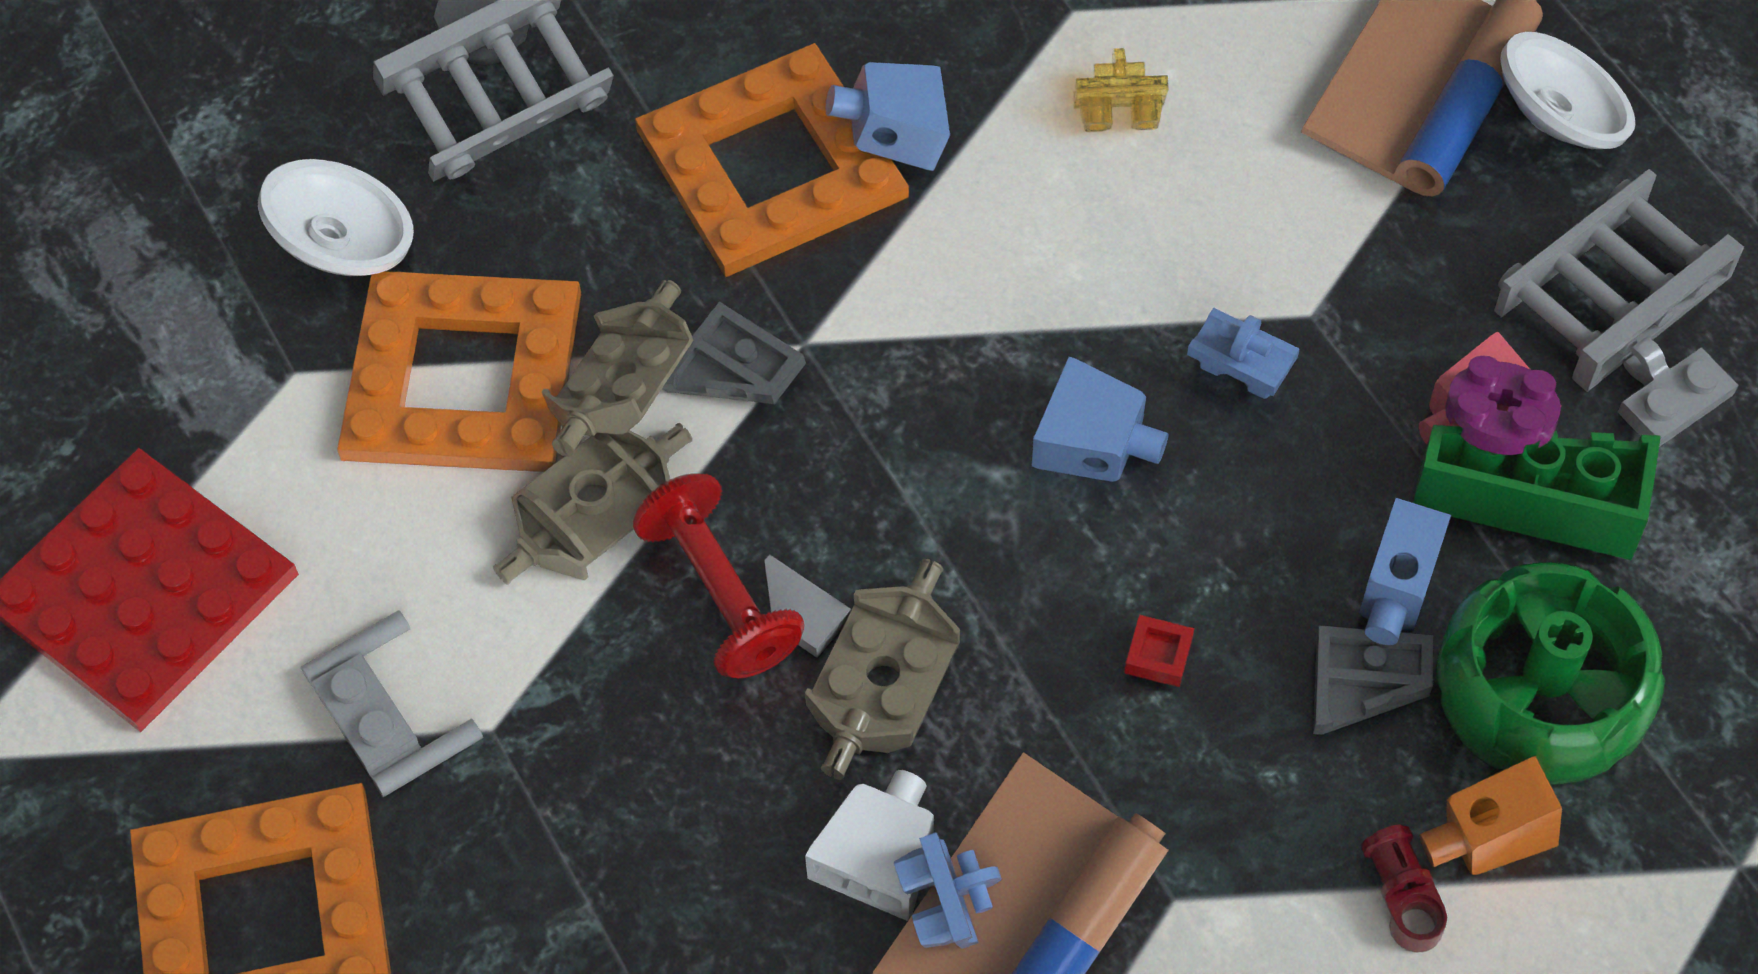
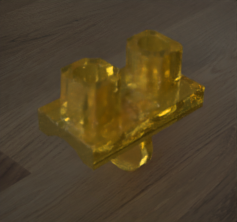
(1120, 86)

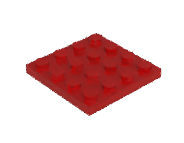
(141, 588)

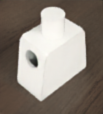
(865, 839)

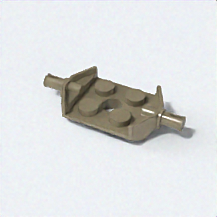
(621, 369)
(571, 533)
(890, 629)

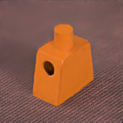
(1498, 820)

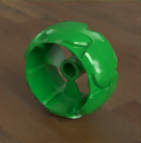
(1563, 615)

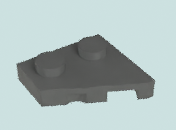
(735, 361)
(1367, 678)

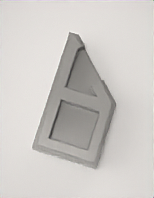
(820, 611)

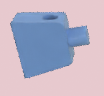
(895, 112)
(1094, 426)
(1402, 570)

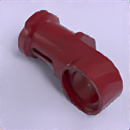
(1405, 886)

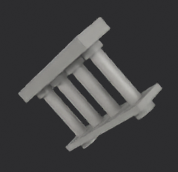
(450, 49)
(1668, 296)

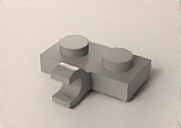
(1672, 396)

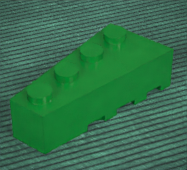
(1564, 492)

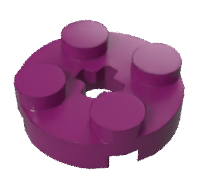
(1527, 393)

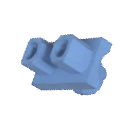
(1243, 352)
(951, 919)

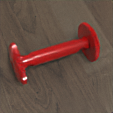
(679, 512)

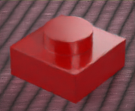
(1159, 650)

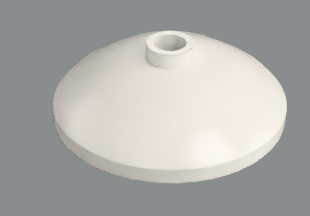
(1566, 92)
(335, 217)

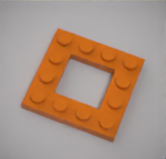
(745, 236)
(398, 305)
(320, 825)

